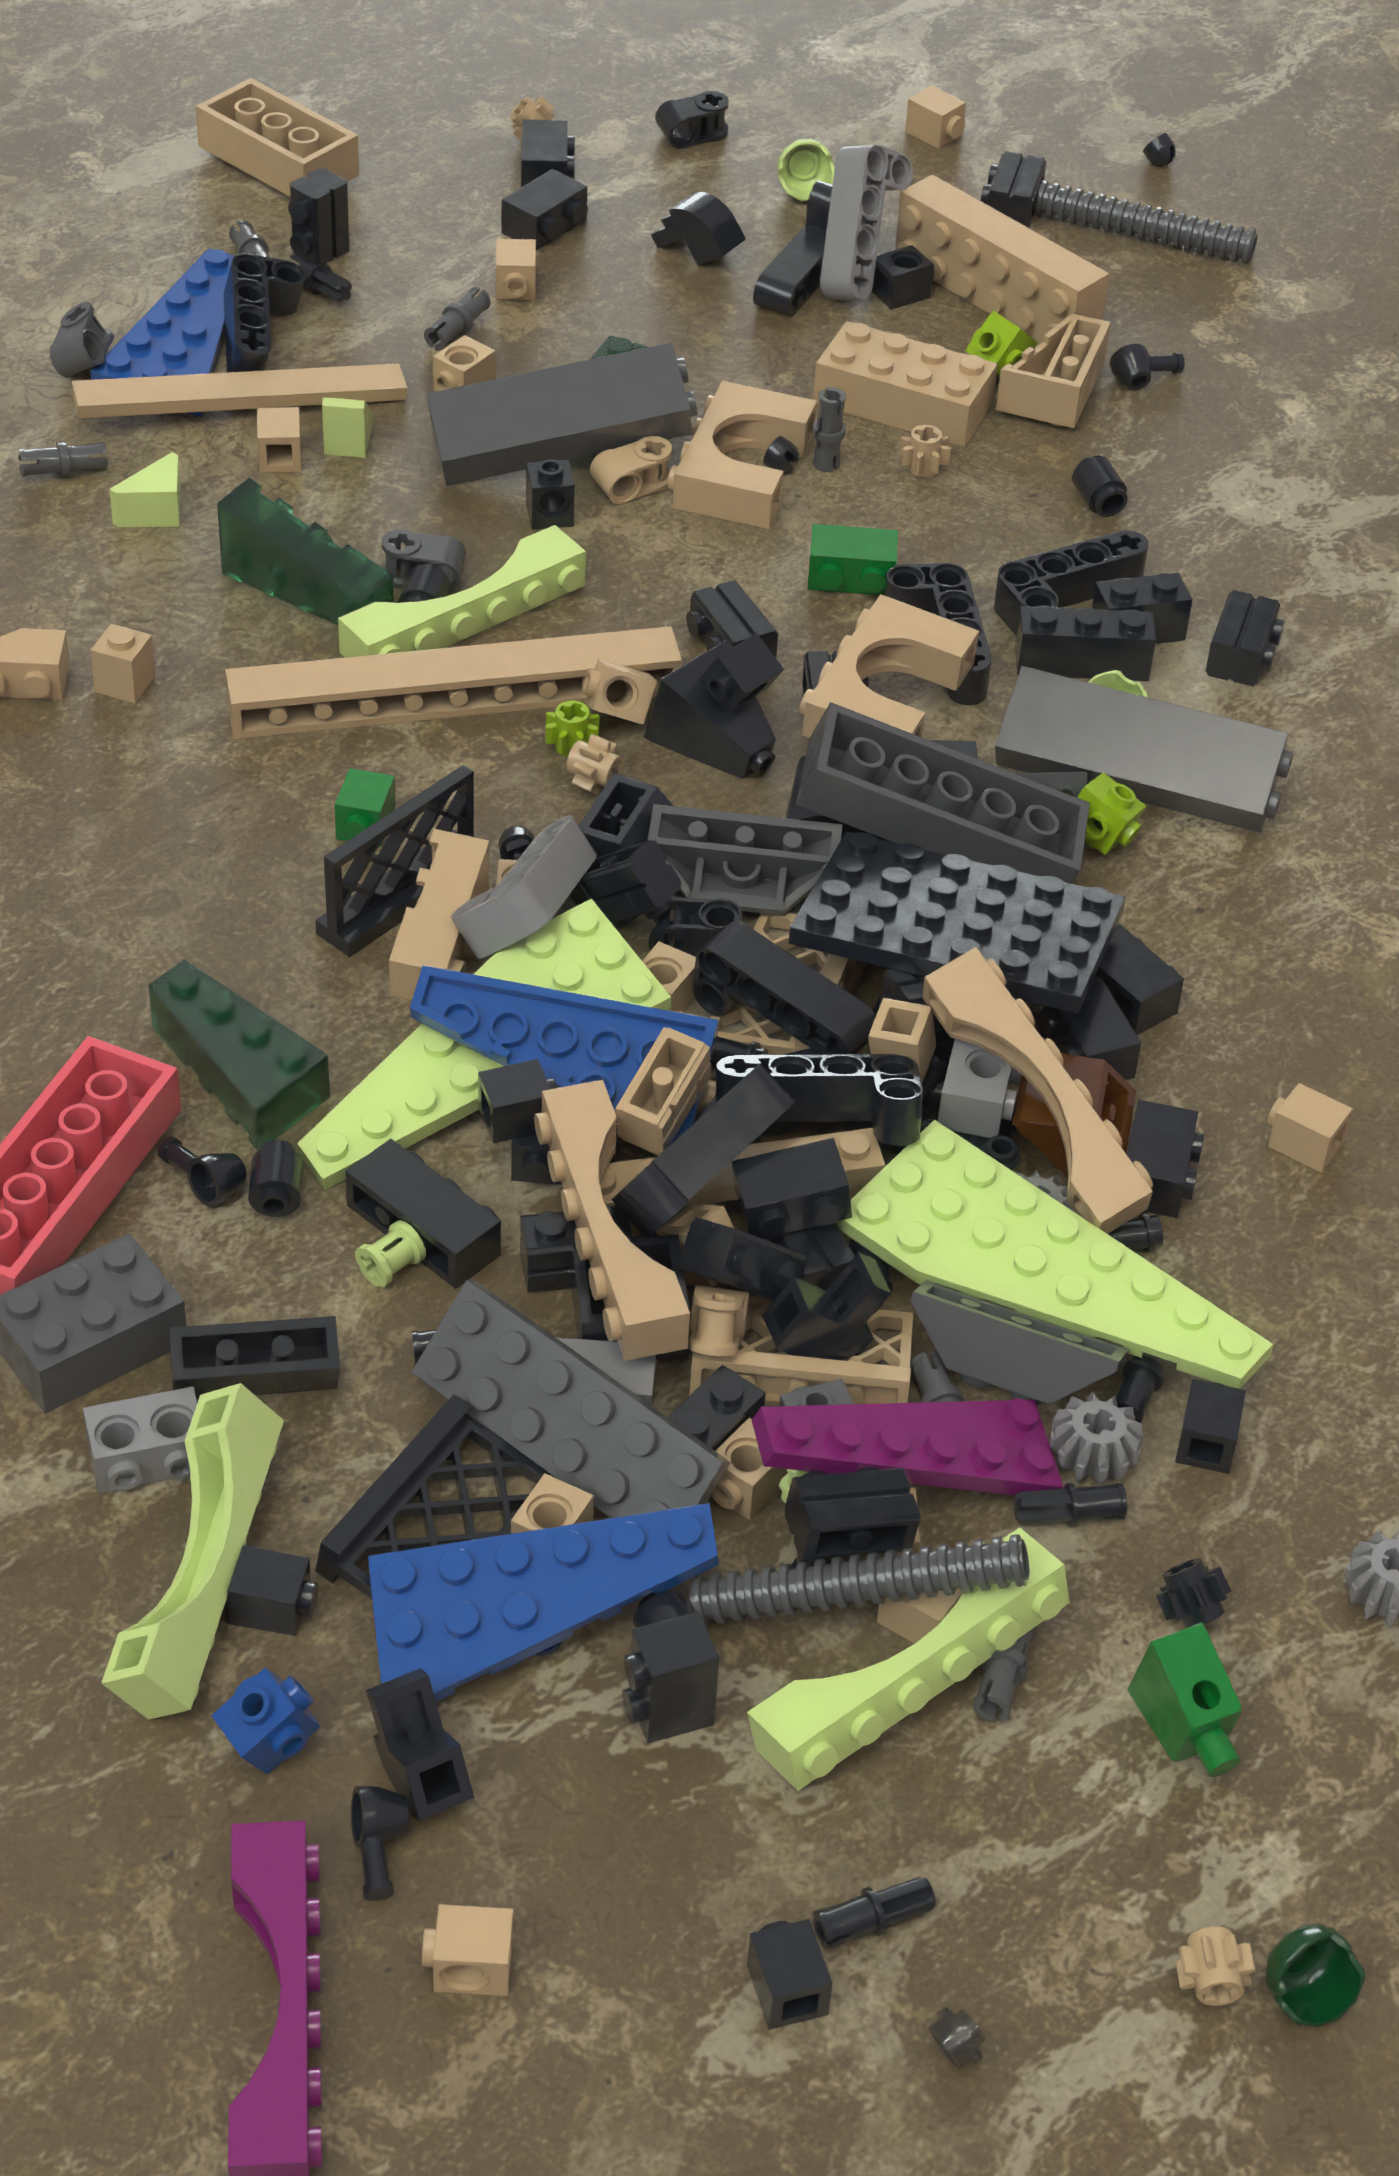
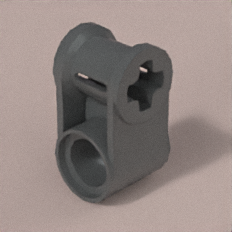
(79, 341)
(440, 551)

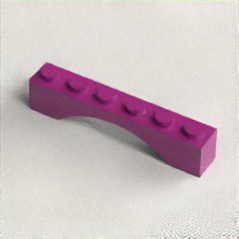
(270, 1893)

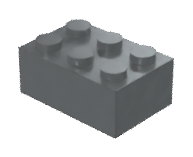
(88, 1322)

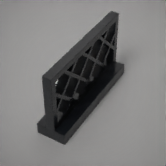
(383, 895)
(408, 1478)

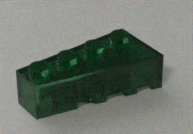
(293, 560)
(240, 1053)

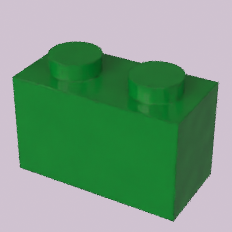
(851, 558)

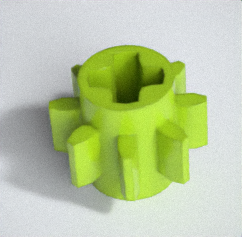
(570, 724)

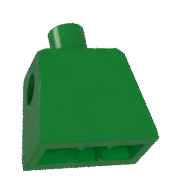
(1188, 1699)

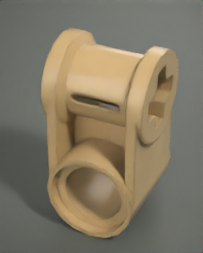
(630, 471)
(718, 1320)

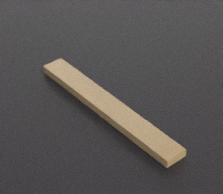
(236, 390)

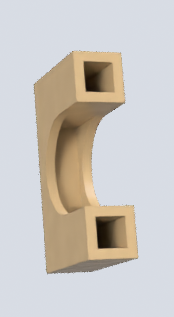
(736, 419)
(886, 640)

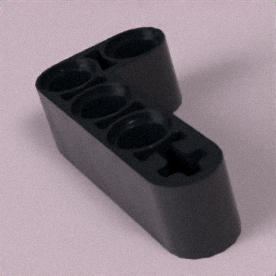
(797, 268)
(252, 292)
(1067, 573)
(949, 594)
(804, 1003)
(841, 1089)
(703, 1151)

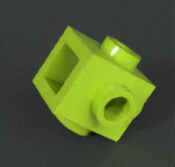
(999, 341)
(1111, 814)

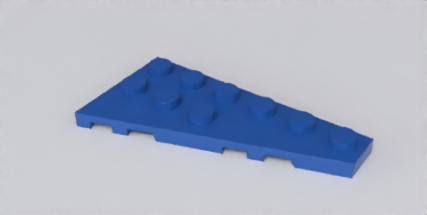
(180, 331)
(568, 1032)
(512, 1595)

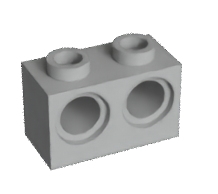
(140, 1439)

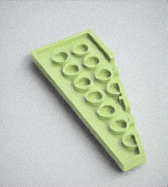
(435, 1079)
(987, 1232)

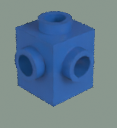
(267, 1719)

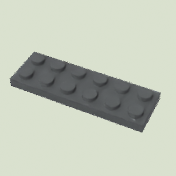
(565, 1410)

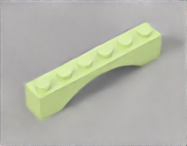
(536, 573)
(164, 1654)
(827, 1719)

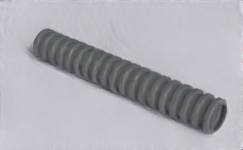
(1145, 221)
(860, 1580)

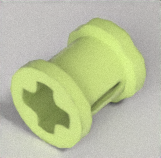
(390, 1253)

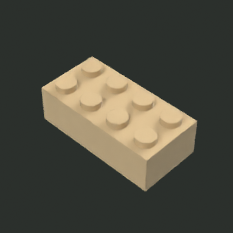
(274, 136)
(907, 381)

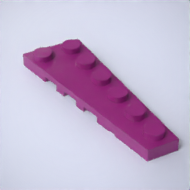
(938, 1444)

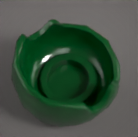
(1314, 1975)

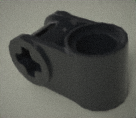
(693, 121)
(694, 922)

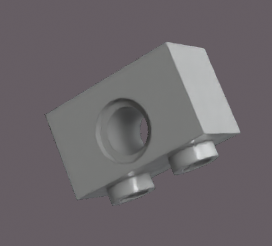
(977, 1091)

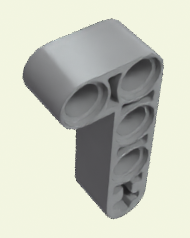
(856, 215)
(529, 891)

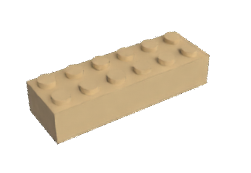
(997, 259)

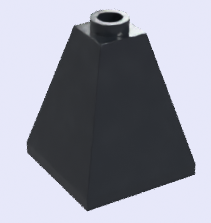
(698, 726)

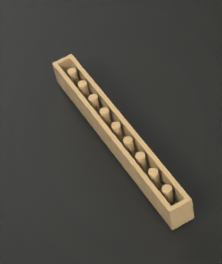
(437, 682)

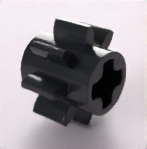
(1193, 1593)

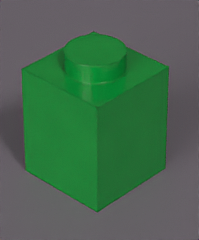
(362, 802)

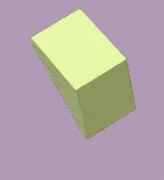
(346, 427)
(149, 496)

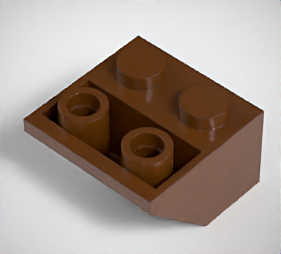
(1111, 1098)

